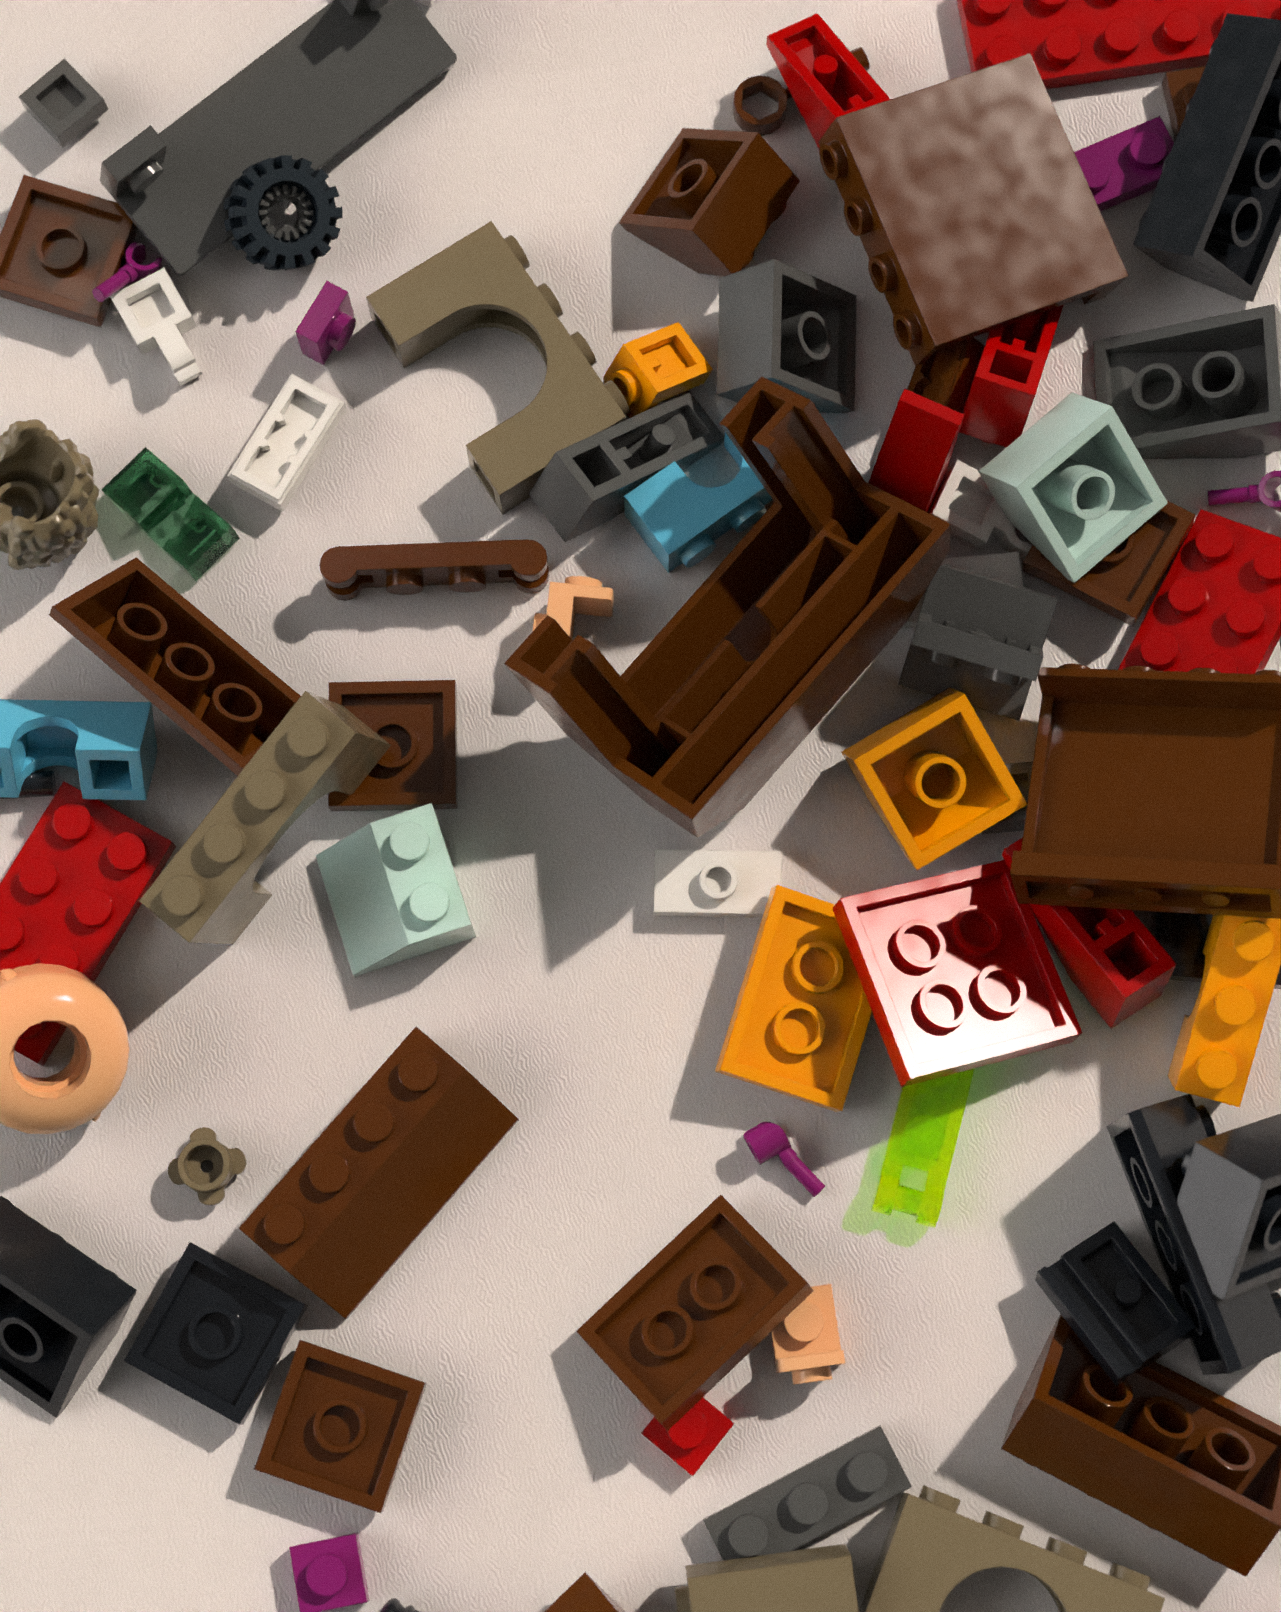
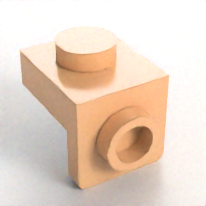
(576, 596)

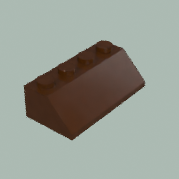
(179, 661)
(379, 1173)
(1153, 1450)

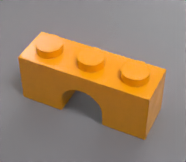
(1230, 1009)

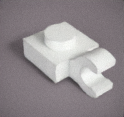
(157, 319)

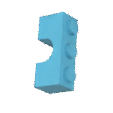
(685, 519)
(103, 740)

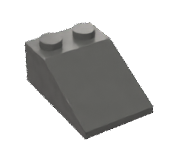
(1197, 385)

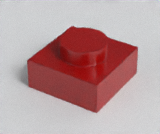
(692, 1436)

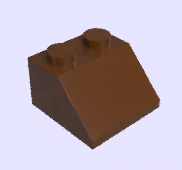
(712, 199)

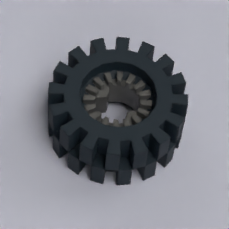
(277, 181)

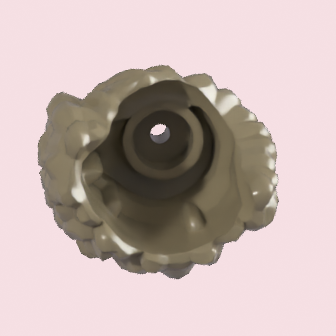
(43, 496)

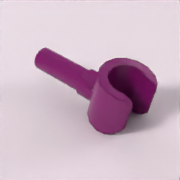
(128, 273)
(1256, 493)
(770, 1140)

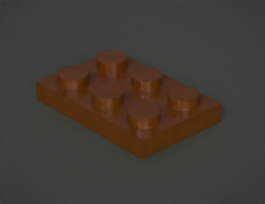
(694, 1312)

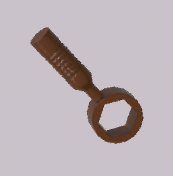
(776, 92)

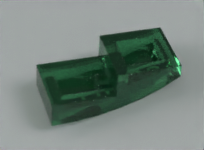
(170, 513)

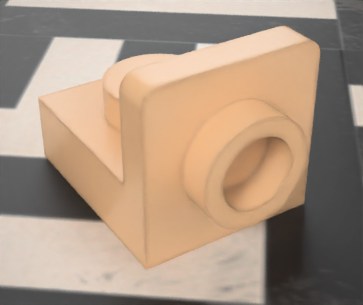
(809, 1339)

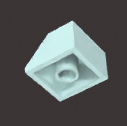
(1074, 484)
(394, 891)

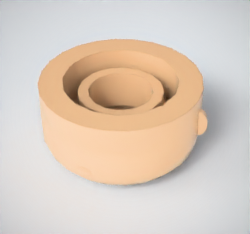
(100, 1049)

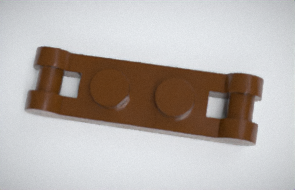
(410, 567)

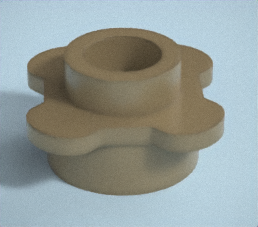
(188, 1168)

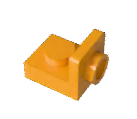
(657, 368)

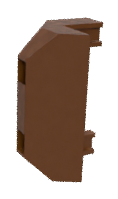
(761, 639)

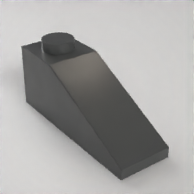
(591, 477)

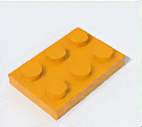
(798, 1006)

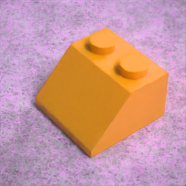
(934, 777)

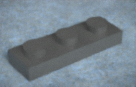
(810, 1499)

